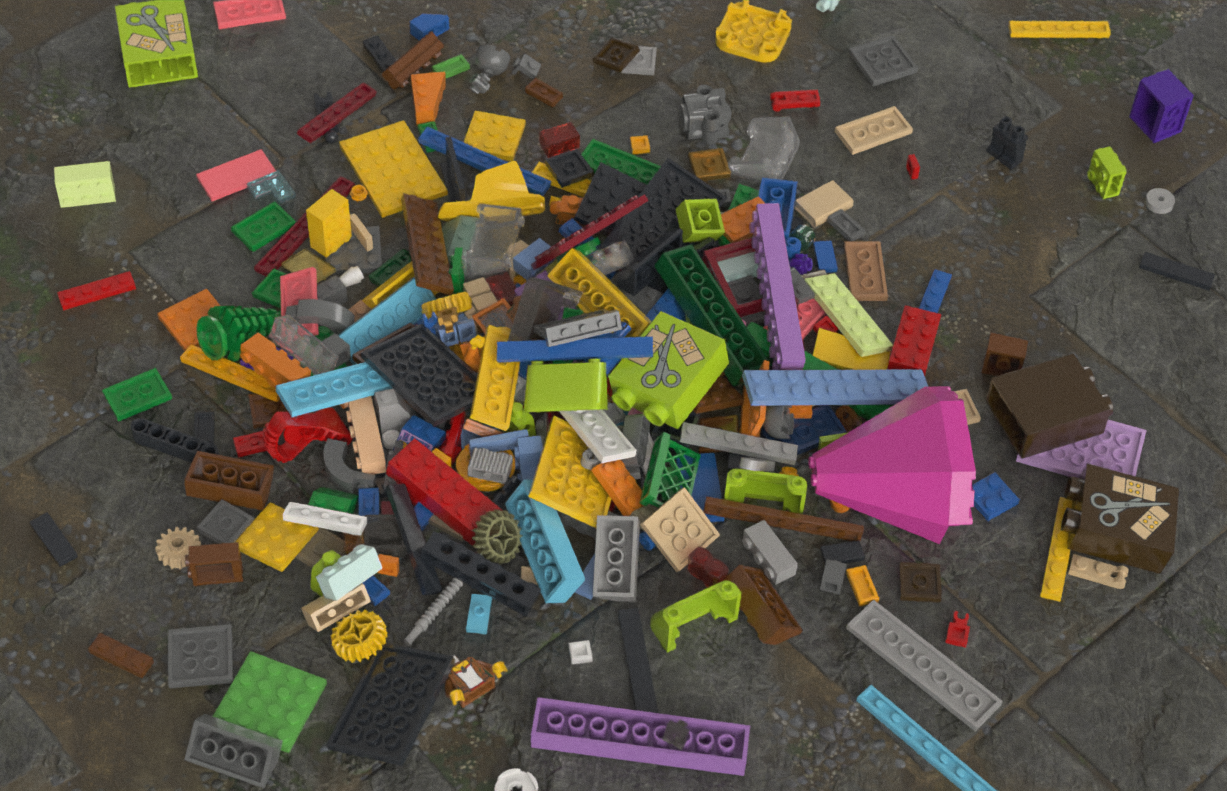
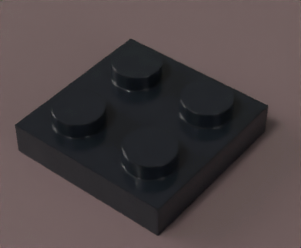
(569, 168)

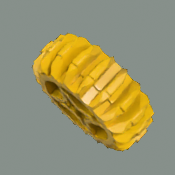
(460, 301)
(346, 636)

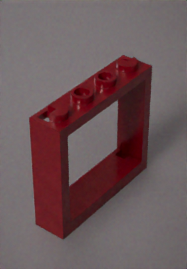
(721, 253)

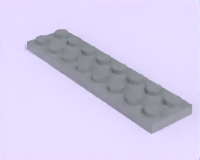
(924, 665)

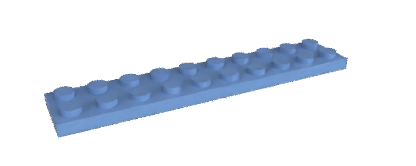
(831, 386)

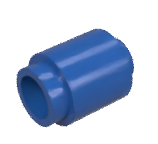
(793, 247)

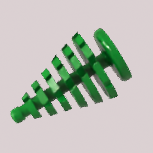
(230, 327)

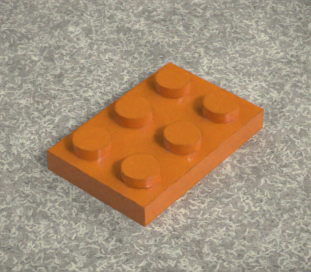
(737, 220)
(619, 485)

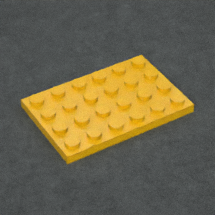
(392, 164)
(563, 481)

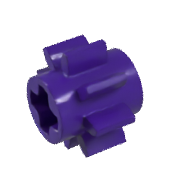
(801, 263)

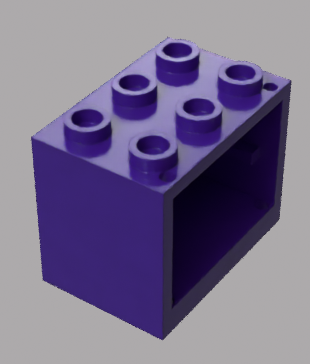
(1161, 105)

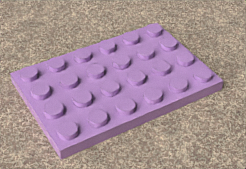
(1114, 450)

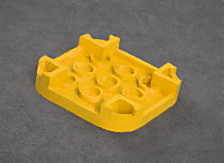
(753, 32)

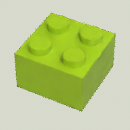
(700, 220)

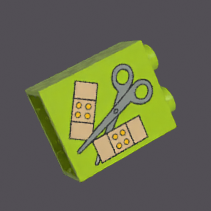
(156, 42)
(677, 375)

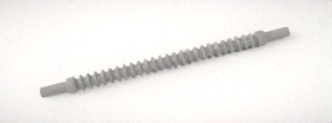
(422, 624)

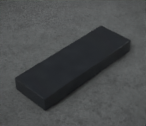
(53, 539)

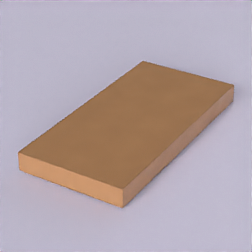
(865, 270)

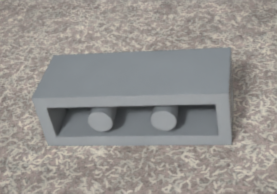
(769, 552)

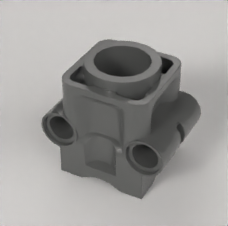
(705, 115)

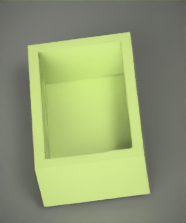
(85, 184)

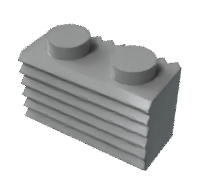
(490, 465)

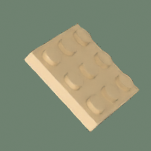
(679, 528)

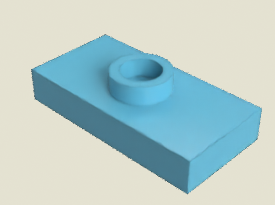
(479, 614)

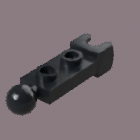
(320, 105)

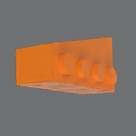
(270, 362)

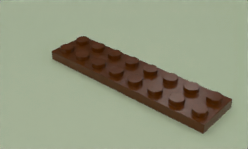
(426, 244)

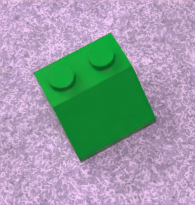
(334, 500)

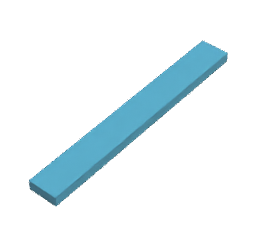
(921, 741)

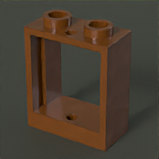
(211, 555)

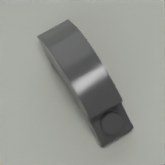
(322, 312)
(339, 474)

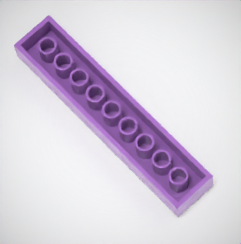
(776, 288)
(638, 736)

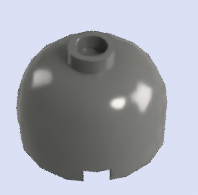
(492, 61)
(779, 421)

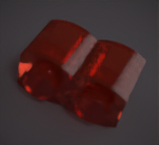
(706, 568)

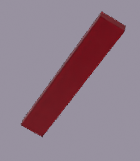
(336, 113)

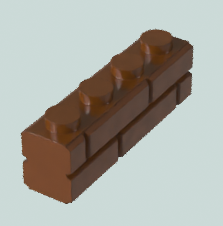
(413, 60)

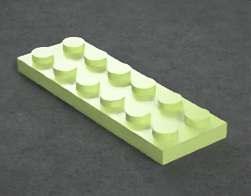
(848, 315)

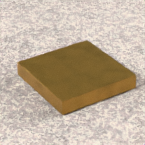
(709, 164)

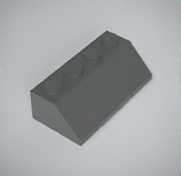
(233, 750)

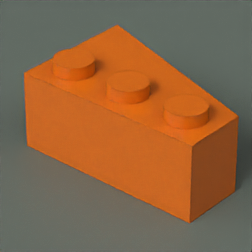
(427, 95)

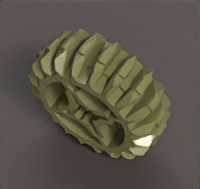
(497, 524)

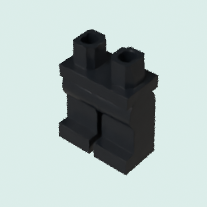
(1008, 143)

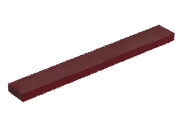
(296, 235)

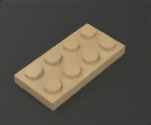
(873, 130)

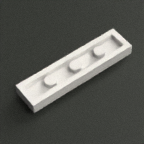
(324, 518)

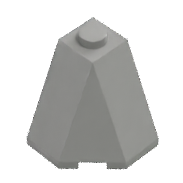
(391, 410)

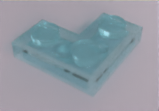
(274, 184)

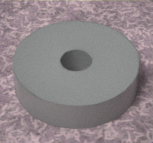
(1160, 200)

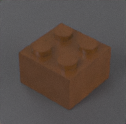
(1004, 354)

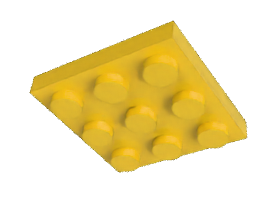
(495, 134)
(273, 539)

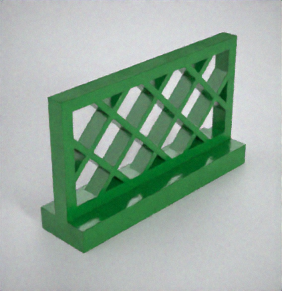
(657, 470)

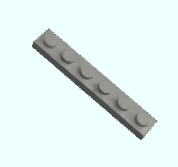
(738, 443)

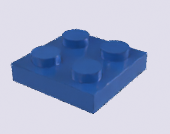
(993, 496)

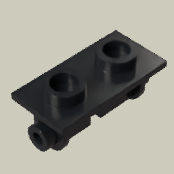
(507, 490)

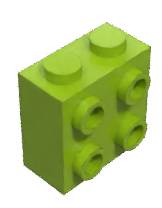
(1106, 172)

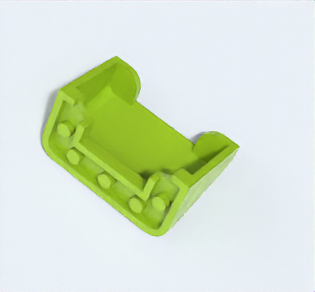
(566, 386)
(767, 486)
(719, 600)

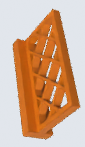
(752, 416)

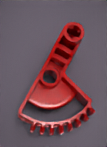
(301, 431)

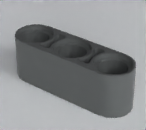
(636, 431)

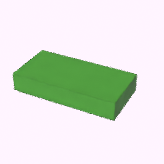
(452, 66)

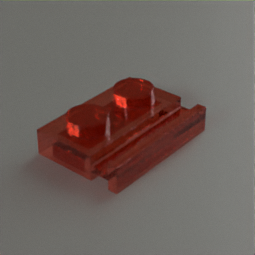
(502, 287)

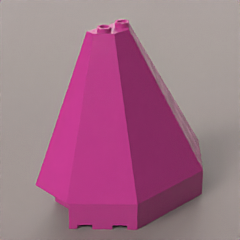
(905, 465)

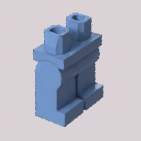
(463, 331)

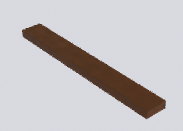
(783, 519)

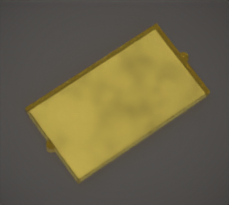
(306, 259)

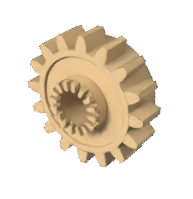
(175, 546)

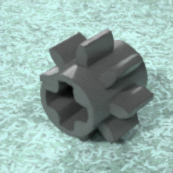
(479, 83)

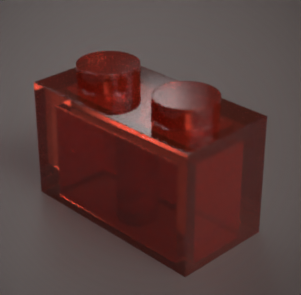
(559, 139)

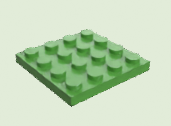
(271, 698)

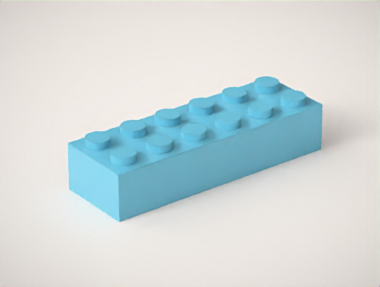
(545, 546)

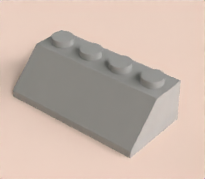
(616, 558)

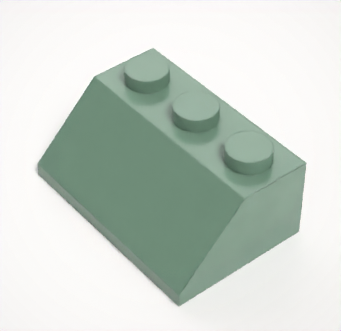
(458, 233)

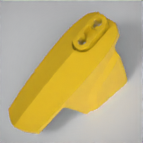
(500, 187)

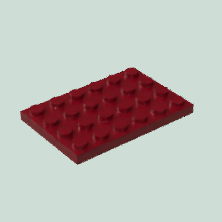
(588, 230)

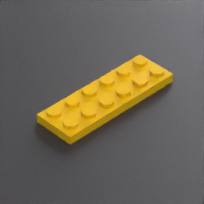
(494, 383)

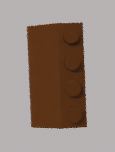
(230, 480)
(763, 606)

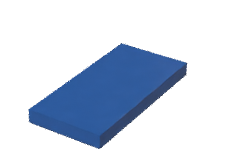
(705, 483)

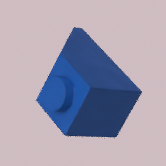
(428, 23)

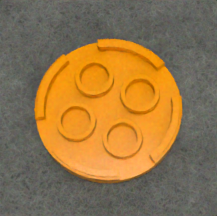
(482, 485)

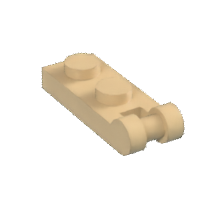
(1098, 571)

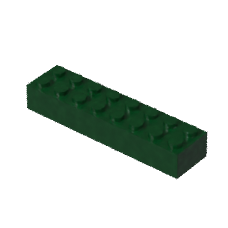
(710, 309)

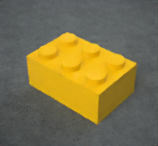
(329, 223)

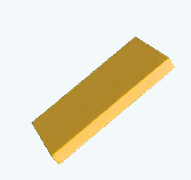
(839, 353)

